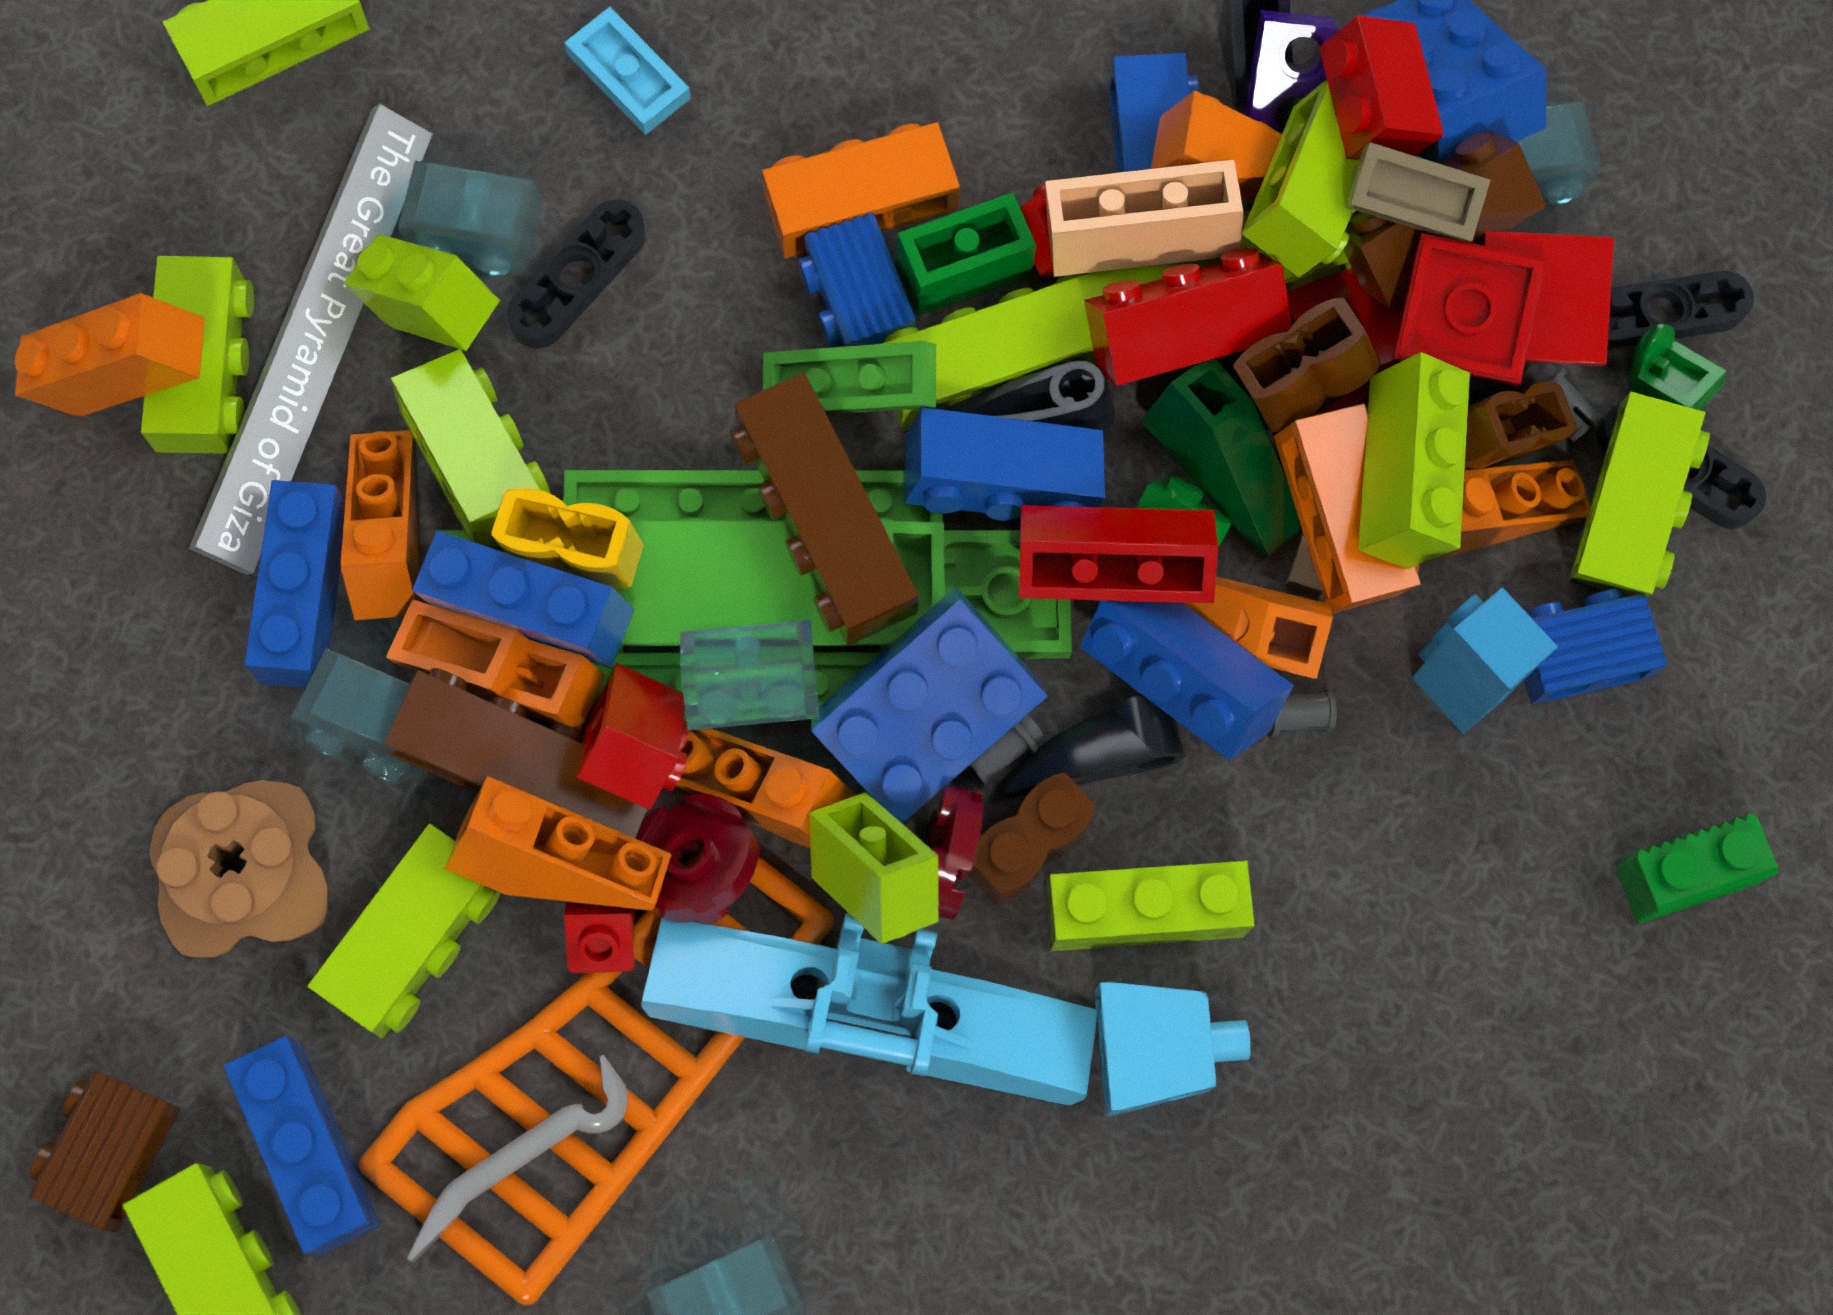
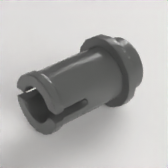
(1583, 412)
(1306, 713)
(1007, 749)

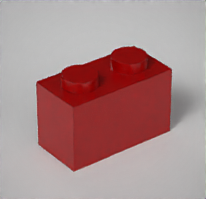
(1380, 87)
(634, 737)

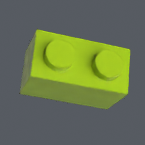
(422, 291)
(874, 867)

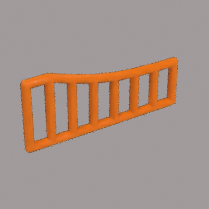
(541, 1034)

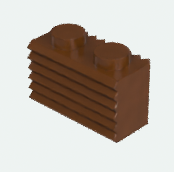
(101, 1151)

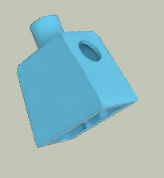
(1160, 1045)

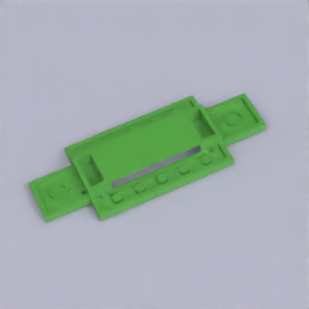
(724, 564)

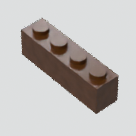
(825, 510)
(470, 738)

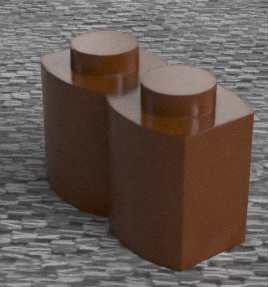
(1315, 360)
(1516, 424)
(1045, 829)

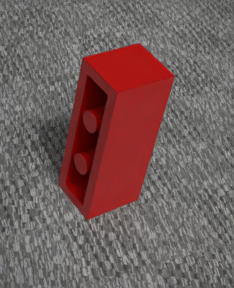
(1187, 315)
(1118, 554)

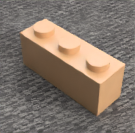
(1143, 217)

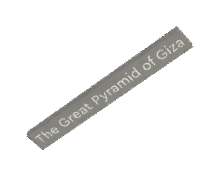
(308, 342)

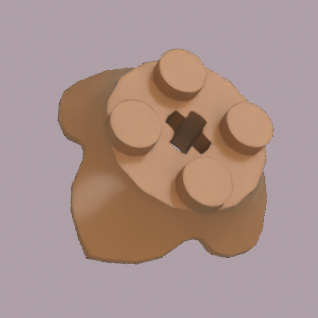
(272, 898)

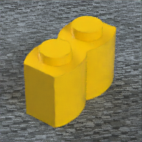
(572, 538)

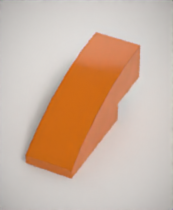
(498, 662)

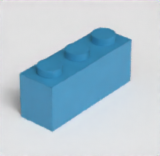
(1481, 657)

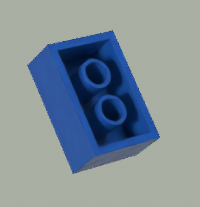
(1475, 72)
(927, 706)

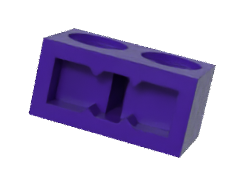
(1274, 77)

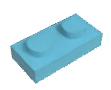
(627, 70)

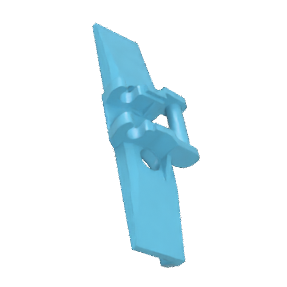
(743, 988)

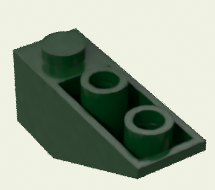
(1226, 451)

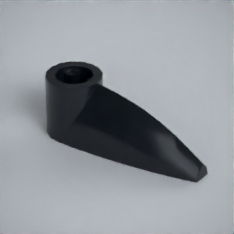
(1049, 398)
(1107, 746)

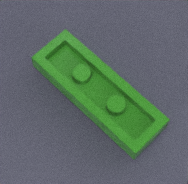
(861, 376)

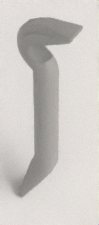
(519, 1153)

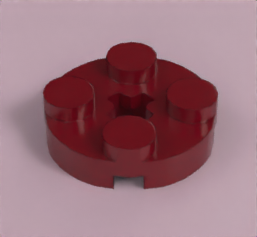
(954, 837)
(727, 860)

